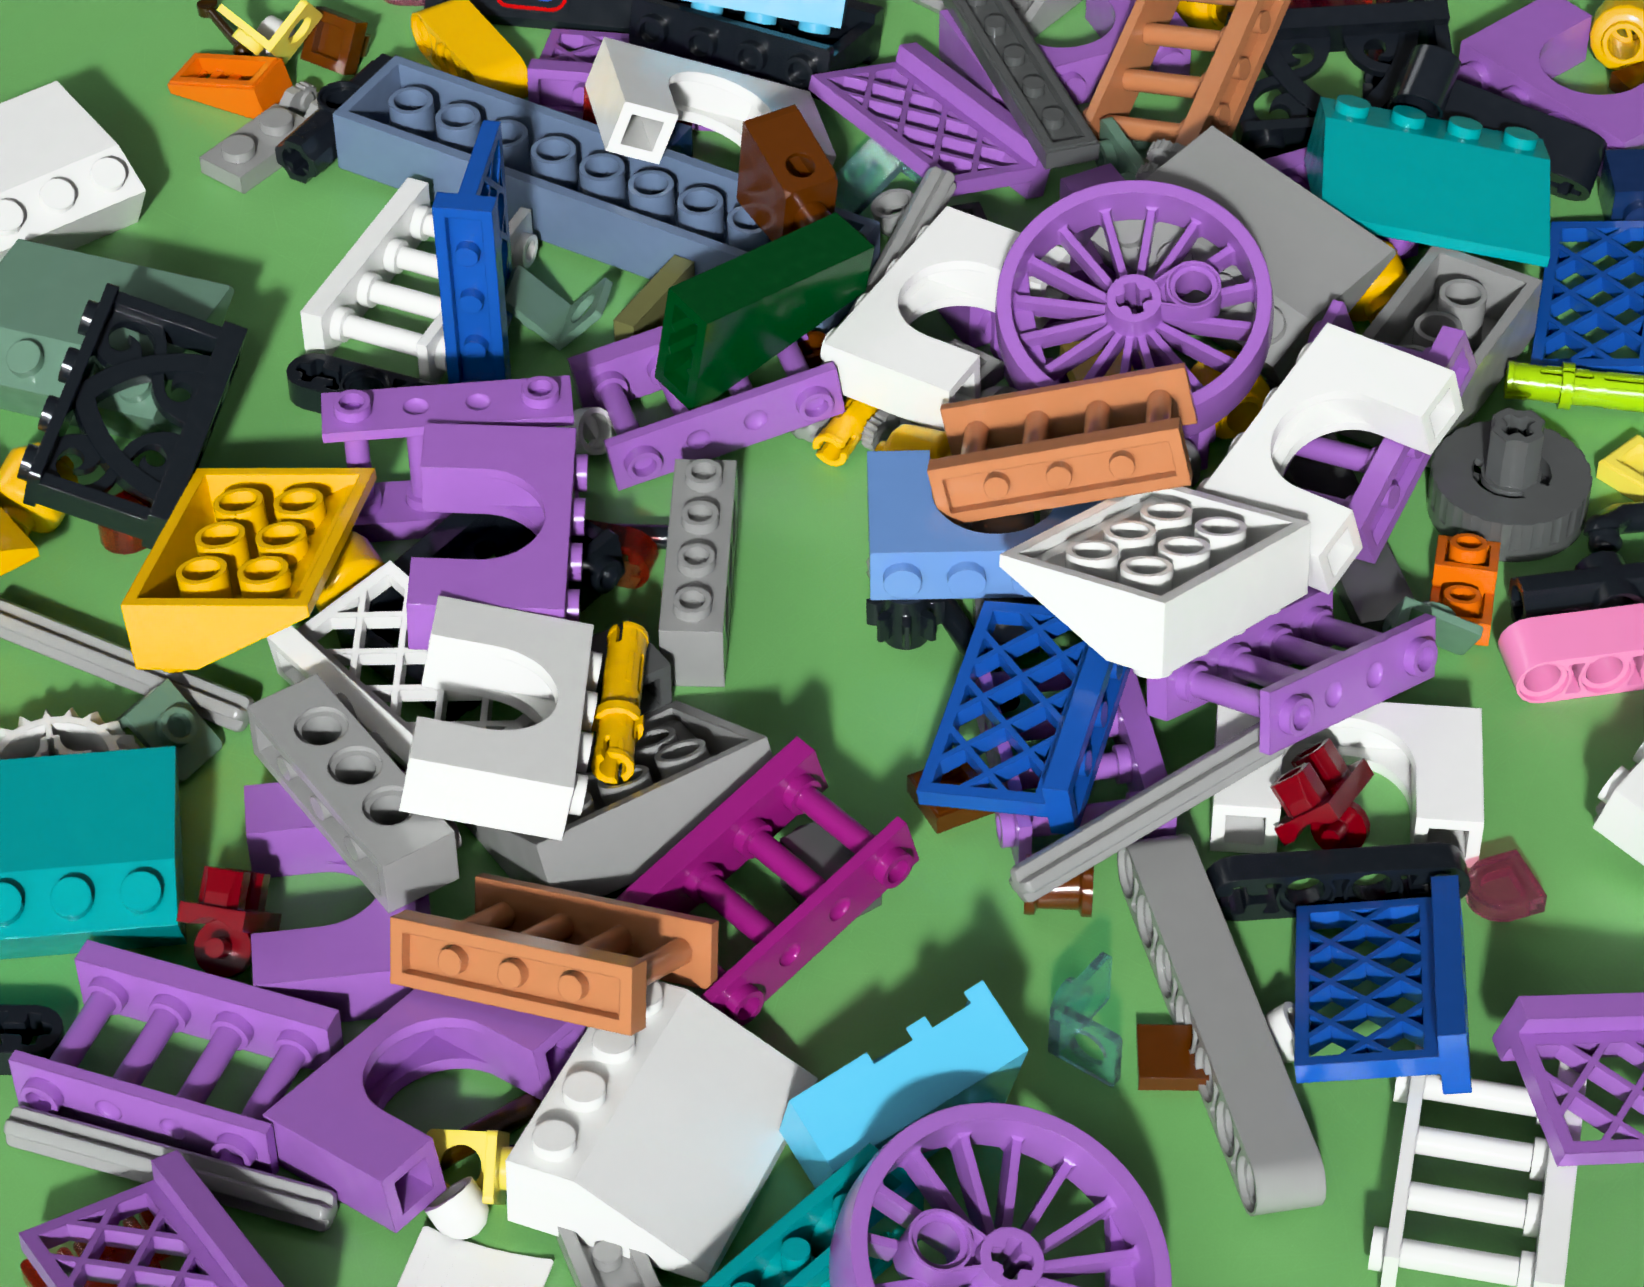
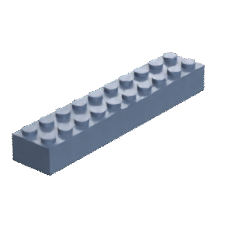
(579, 195)

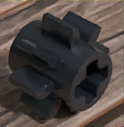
(905, 622)

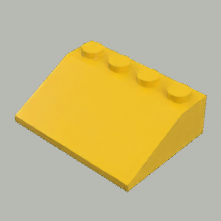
(239, 561)

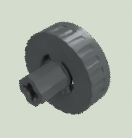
(1534, 480)

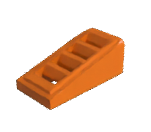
(235, 82)

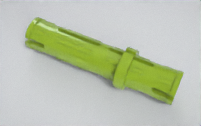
(1574, 386)

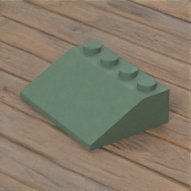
(40, 319)

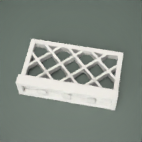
(301, 656)

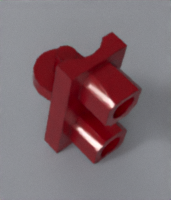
(1322, 794)
(232, 909)

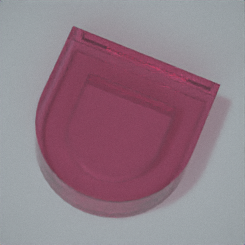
(1504, 888)

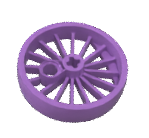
(1161, 316)
(997, 1253)

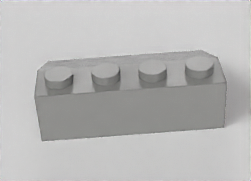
(1305, 242)
(680, 776)

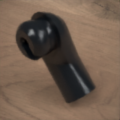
(1607, 525)

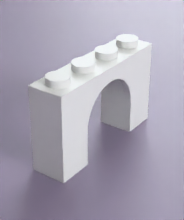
(644, 92)
(902, 369)
(1334, 386)
(1420, 748)
(506, 777)

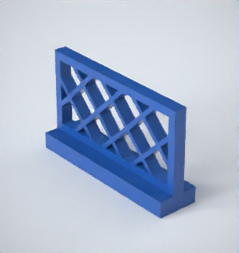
(475, 265)
(1555, 298)
(1070, 754)
(1433, 983)

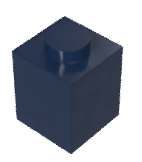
(1622, 185)

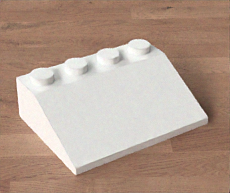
(61, 173)
(1164, 574)
(657, 1135)

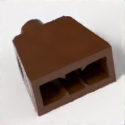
(784, 173)

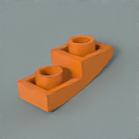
(1467, 578)

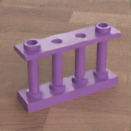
(626, 371)
(358, 416)
(1389, 467)
(1306, 700)
(1133, 762)
(171, 1002)

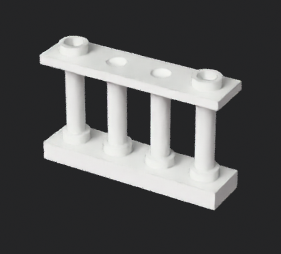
(372, 262)
(1540, 1216)

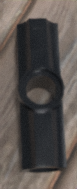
(313, 142)
(1595, 583)

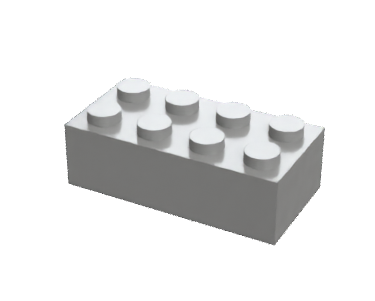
(1468, 294)

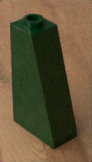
(757, 306)

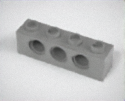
(699, 571)
(352, 792)

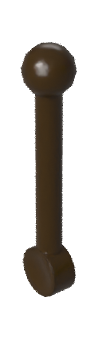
(207, 9)

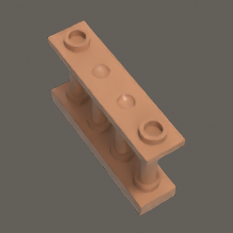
(1217, 94)
(1064, 444)
(554, 953)

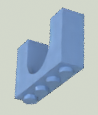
(922, 552)

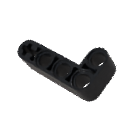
(1431, 85)

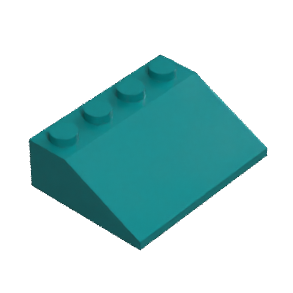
(1433, 179)
(90, 852)

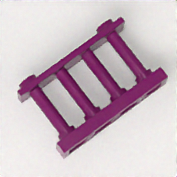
(746, 830)

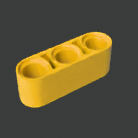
(468, 46)

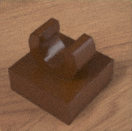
(336, 42)

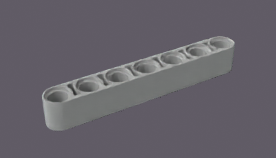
(1208, 987)

